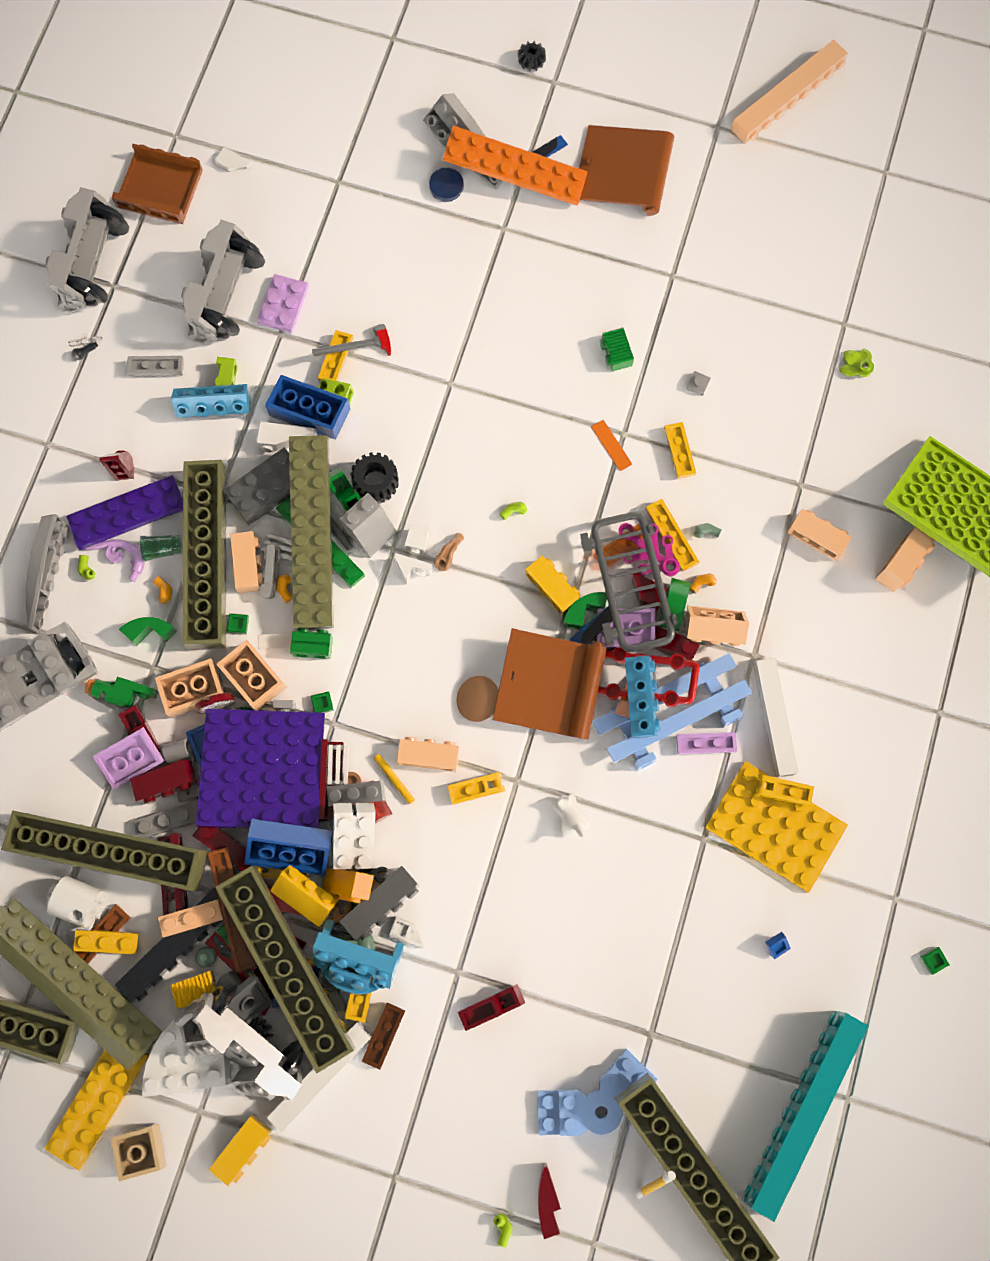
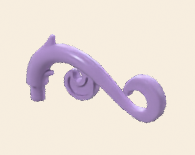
(112, 545)

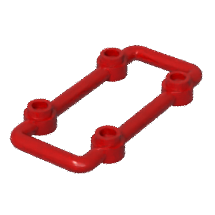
(670, 697)

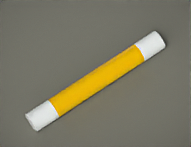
(655, 1184)

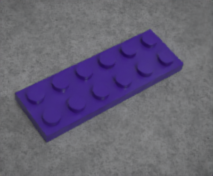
(125, 512)

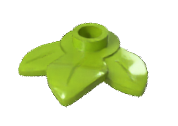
(856, 361)

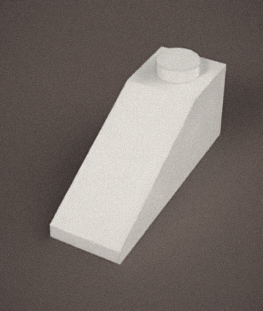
(276, 436)

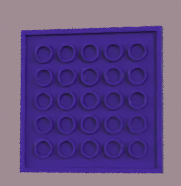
(260, 768)

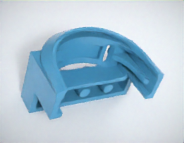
(363, 960)

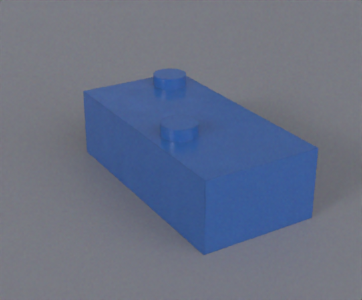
(308, 406)
(283, 845)

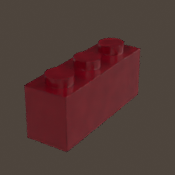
(163, 781)

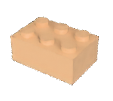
(906, 559)
(716, 625)
(251, 675)
(187, 686)

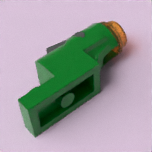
(118, 693)

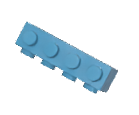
(211, 400)
(641, 696)

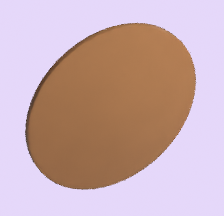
(477, 698)

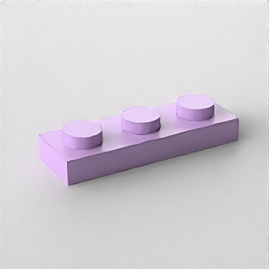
(706, 743)

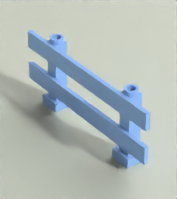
(719, 700)

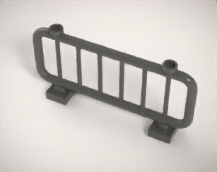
(617, 632)

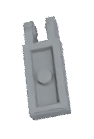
(270, 572)

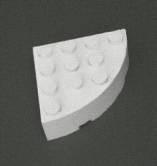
(175, 1069)

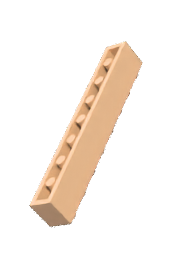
(789, 92)

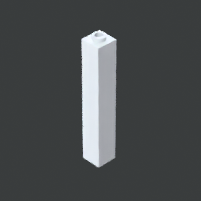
(775, 717)
(314, 1083)

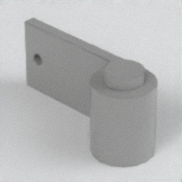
(175, 752)

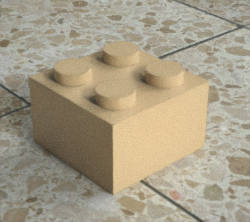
(138, 1152)

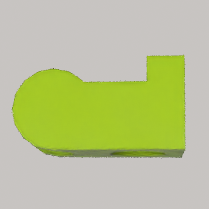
(228, 371)
(339, 388)

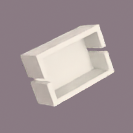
(353, 836)

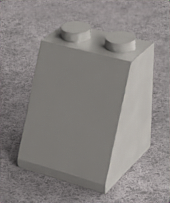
(368, 525)

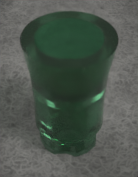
(159, 546)

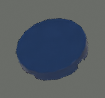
(446, 184)

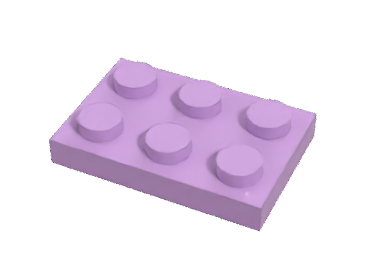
(283, 303)
(632, 620)
(128, 758)

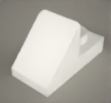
(409, 564)

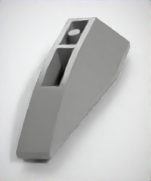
(450, 112)
(43, 566)

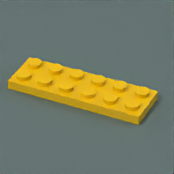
(92, 1110)

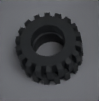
(370, 464)

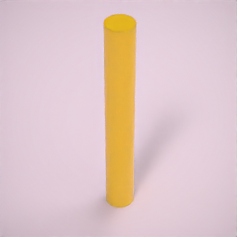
(394, 779)

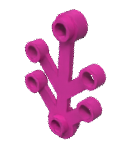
(663, 561)

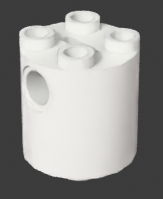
(76, 902)

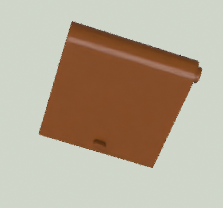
(626, 166)
(551, 684)

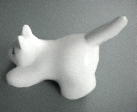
(572, 819)

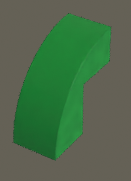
(342, 490)
(677, 600)
(575, 615)
(140, 628)

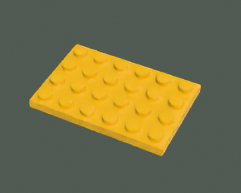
(776, 833)

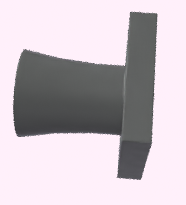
(249, 998)

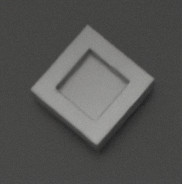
(698, 383)
(284, 705)

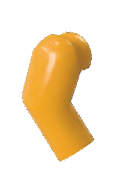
(702, 580)
(282, 583)
(165, 590)

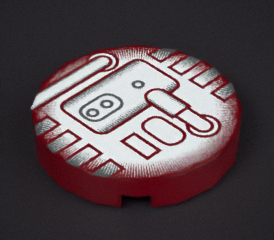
(217, 701)

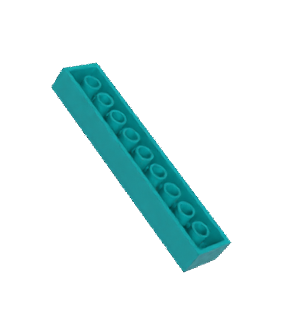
(805, 1114)

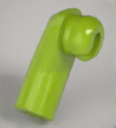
(513, 507)
(83, 568)
(505, 1229)

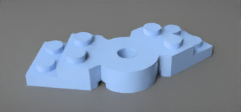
(573, 1112)

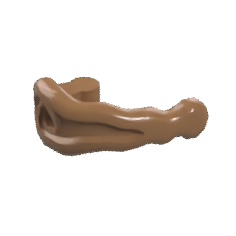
(444, 558)
(336, 912)

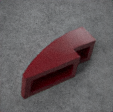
(134, 720)
(491, 1007)
(547, 1204)

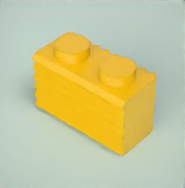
(192, 988)

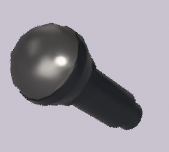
(79, 353)

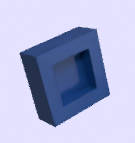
(778, 945)

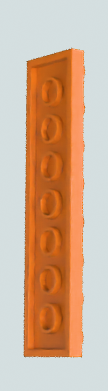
(515, 165)

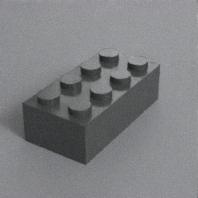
(261, 487)
(382, 901)

